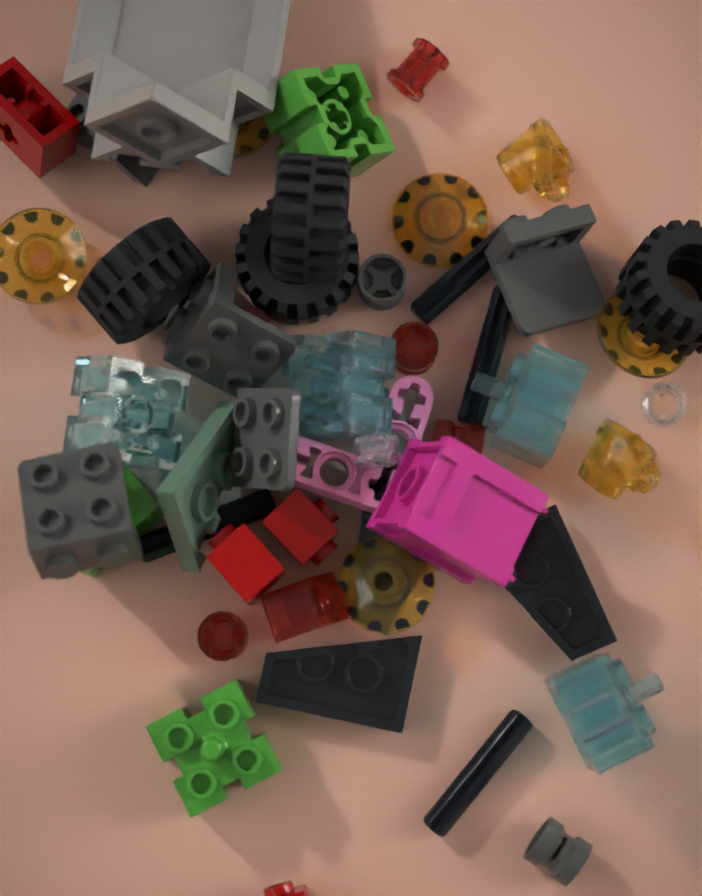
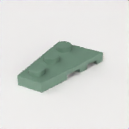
(195, 484)

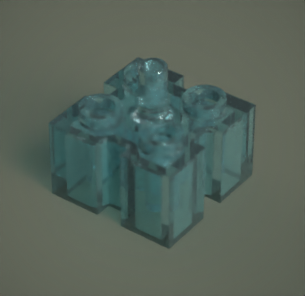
(342, 384)
(532, 403)
(129, 408)
(602, 710)

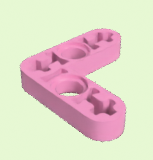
(355, 490)

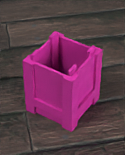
(458, 511)

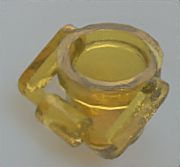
(538, 162)
(619, 461)

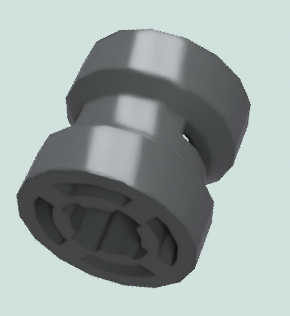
(385, 274)
(558, 851)

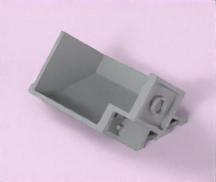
(175, 75)

